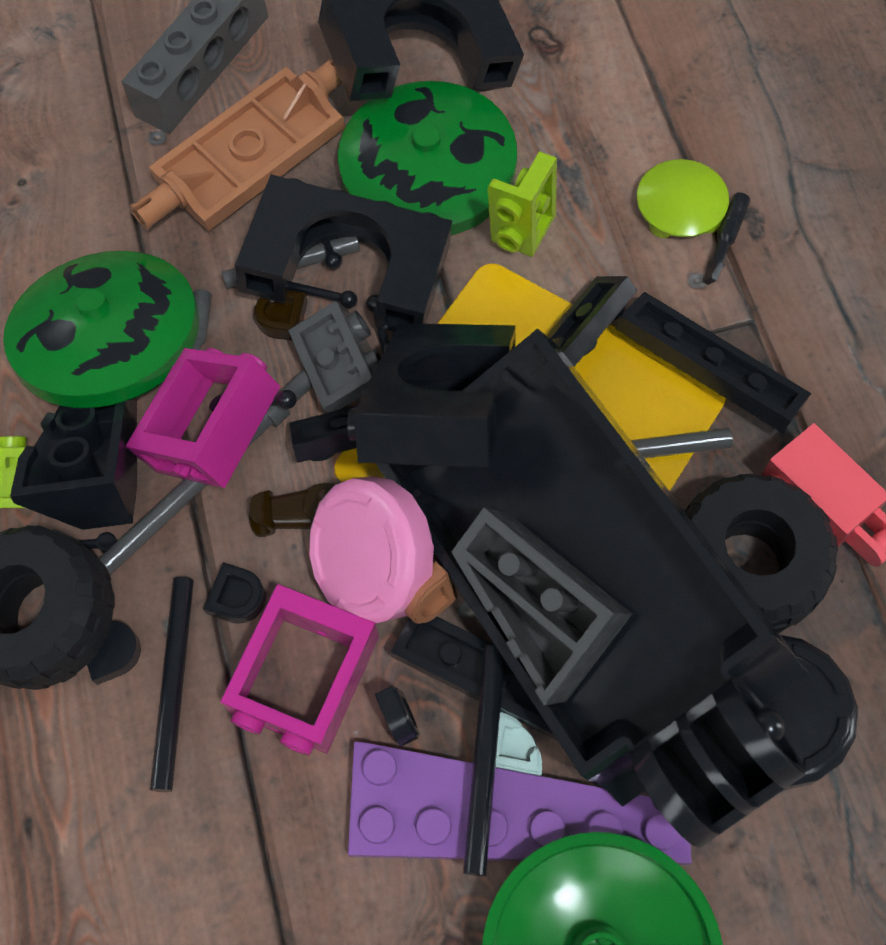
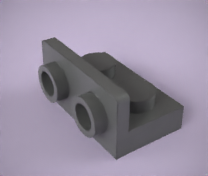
(335, 354)

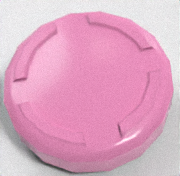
(370, 548)

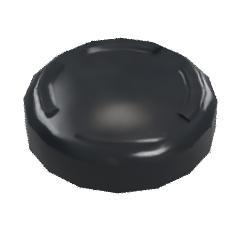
(817, 712)

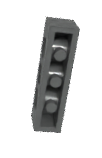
(190, 58)

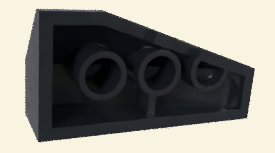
(81, 467)

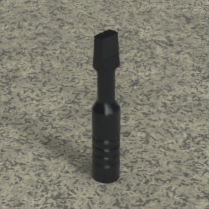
(727, 235)

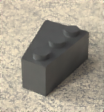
(540, 600)

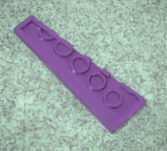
(420, 810)

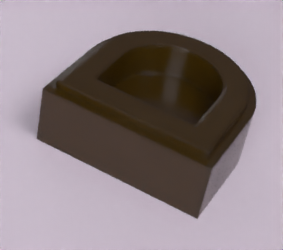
(277, 318)

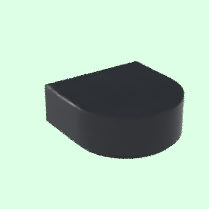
(235, 595)
(116, 655)
(398, 715)

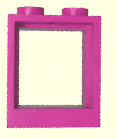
(228, 429)
(320, 619)

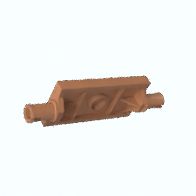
(243, 146)

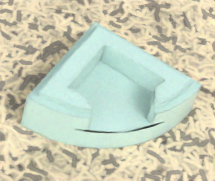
(517, 748)

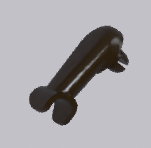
(285, 511)

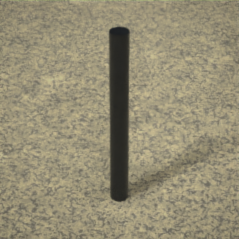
(172, 685)
(484, 763)

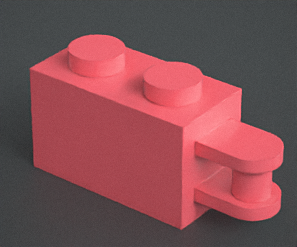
(838, 487)

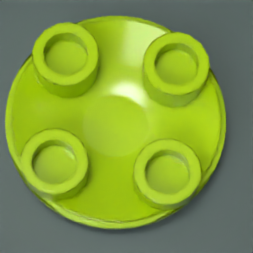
(682, 199)

